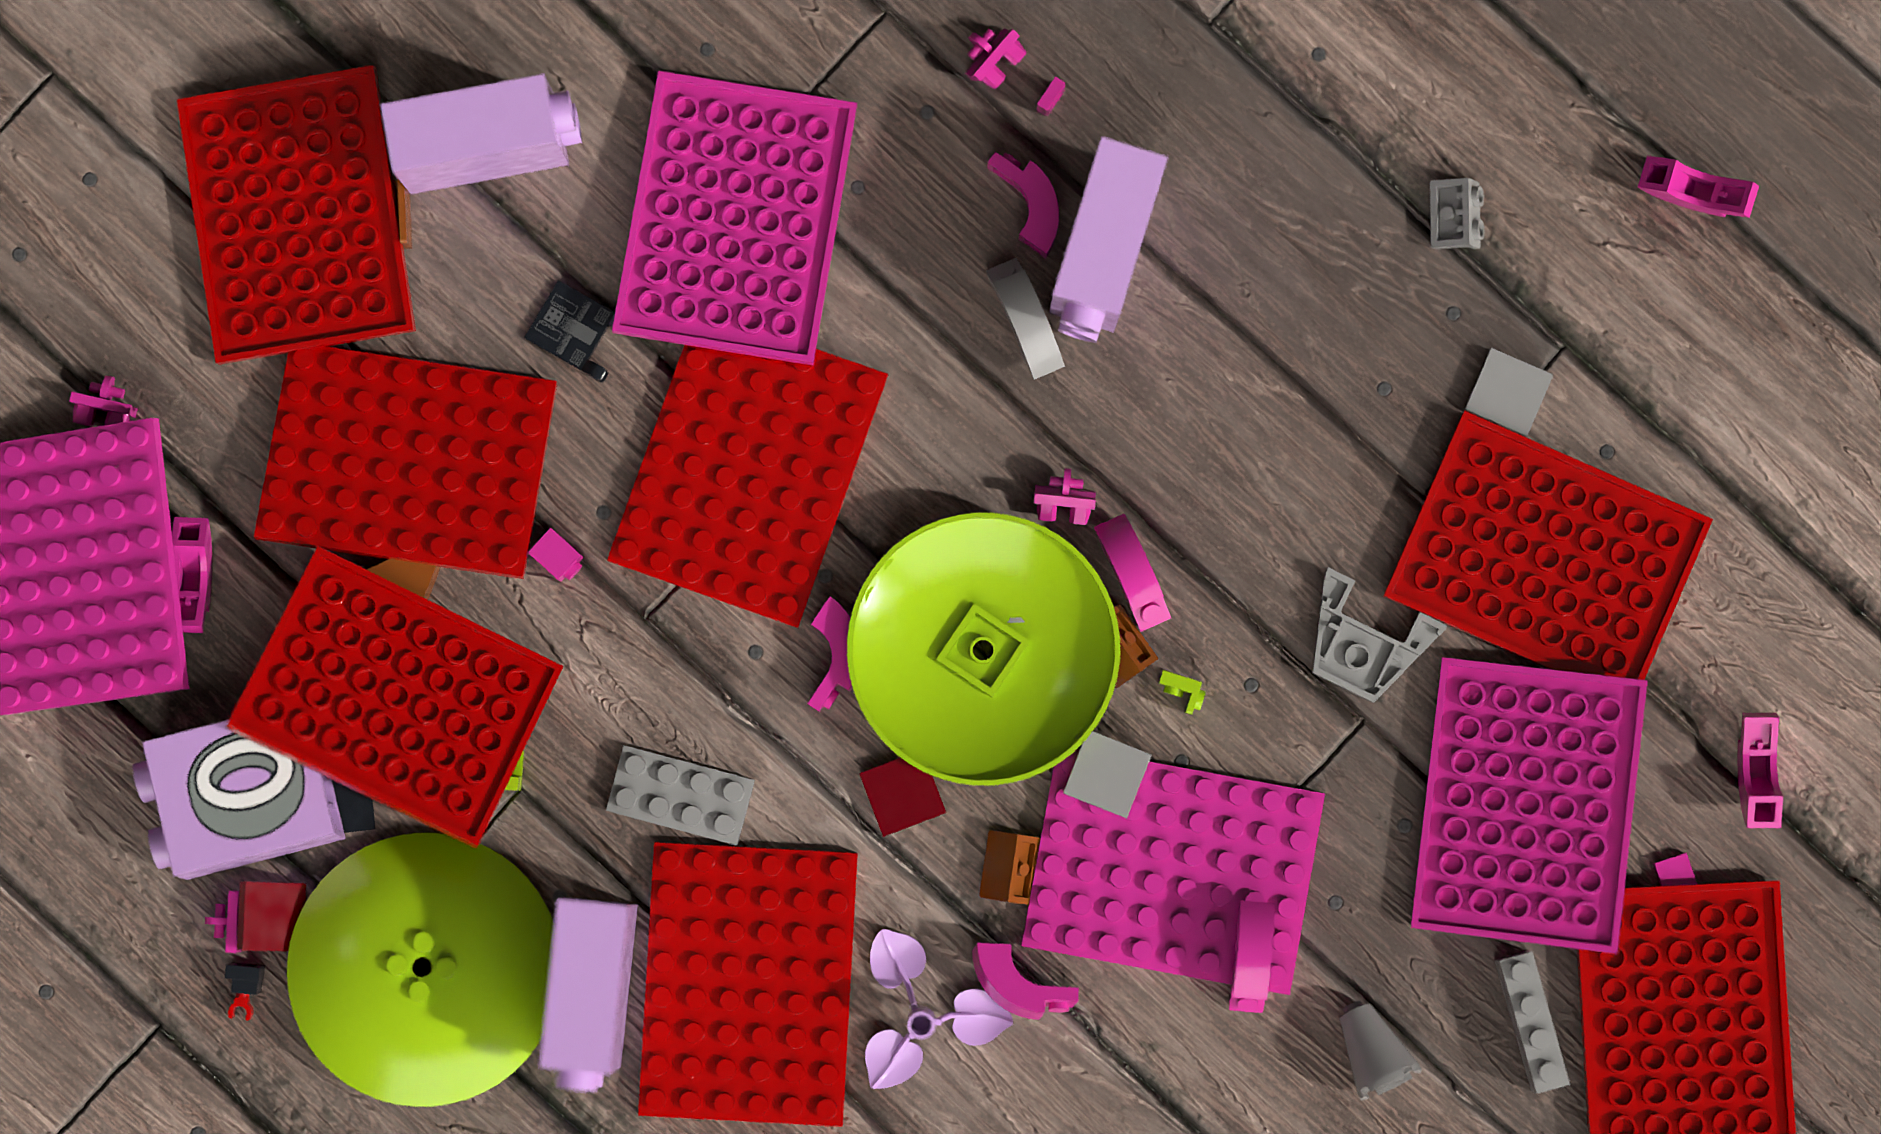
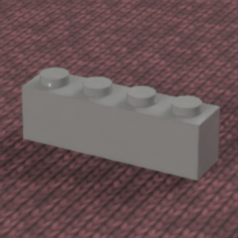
(1532, 1022)

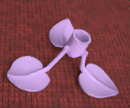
(895, 1059)

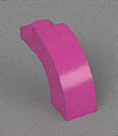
(1697, 190)
(1040, 197)
(193, 569)
(1133, 572)
(834, 625)
(1757, 771)
(1252, 956)
(1011, 990)

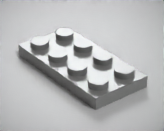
(680, 795)

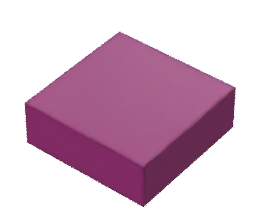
(1051, 96)
(1675, 871)

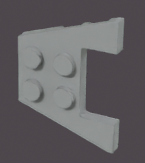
(1357, 654)

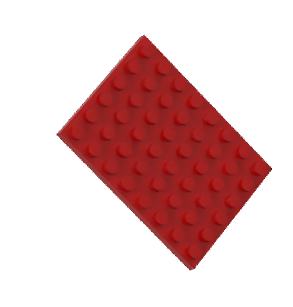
(295, 215)
(406, 460)
(748, 477)
(1546, 554)
(395, 697)
(748, 984)
(1690, 1015)

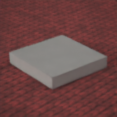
(1508, 392)
(1107, 774)

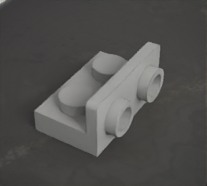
(1456, 213)

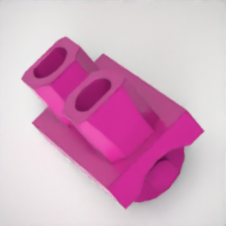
(1003, 45)
(86, 405)
(1078, 500)
(231, 921)

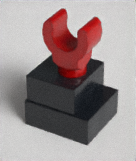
(245, 980)

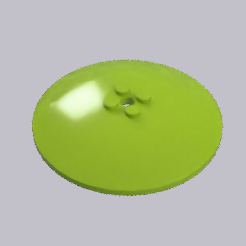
(961, 586)
(432, 1034)

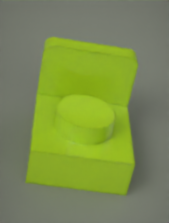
(1178, 684)

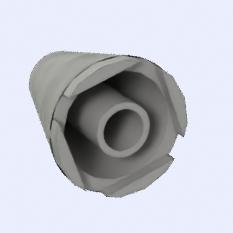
(1374, 1051)

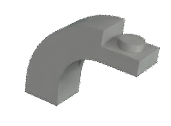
(1026, 318)

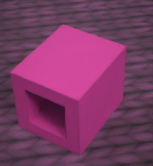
(557, 556)

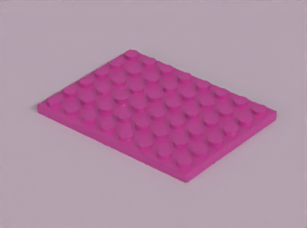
(735, 218)
(87, 570)
(1529, 804)
(1172, 873)

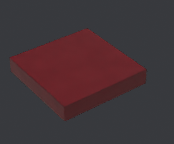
(901, 795)
(268, 914)

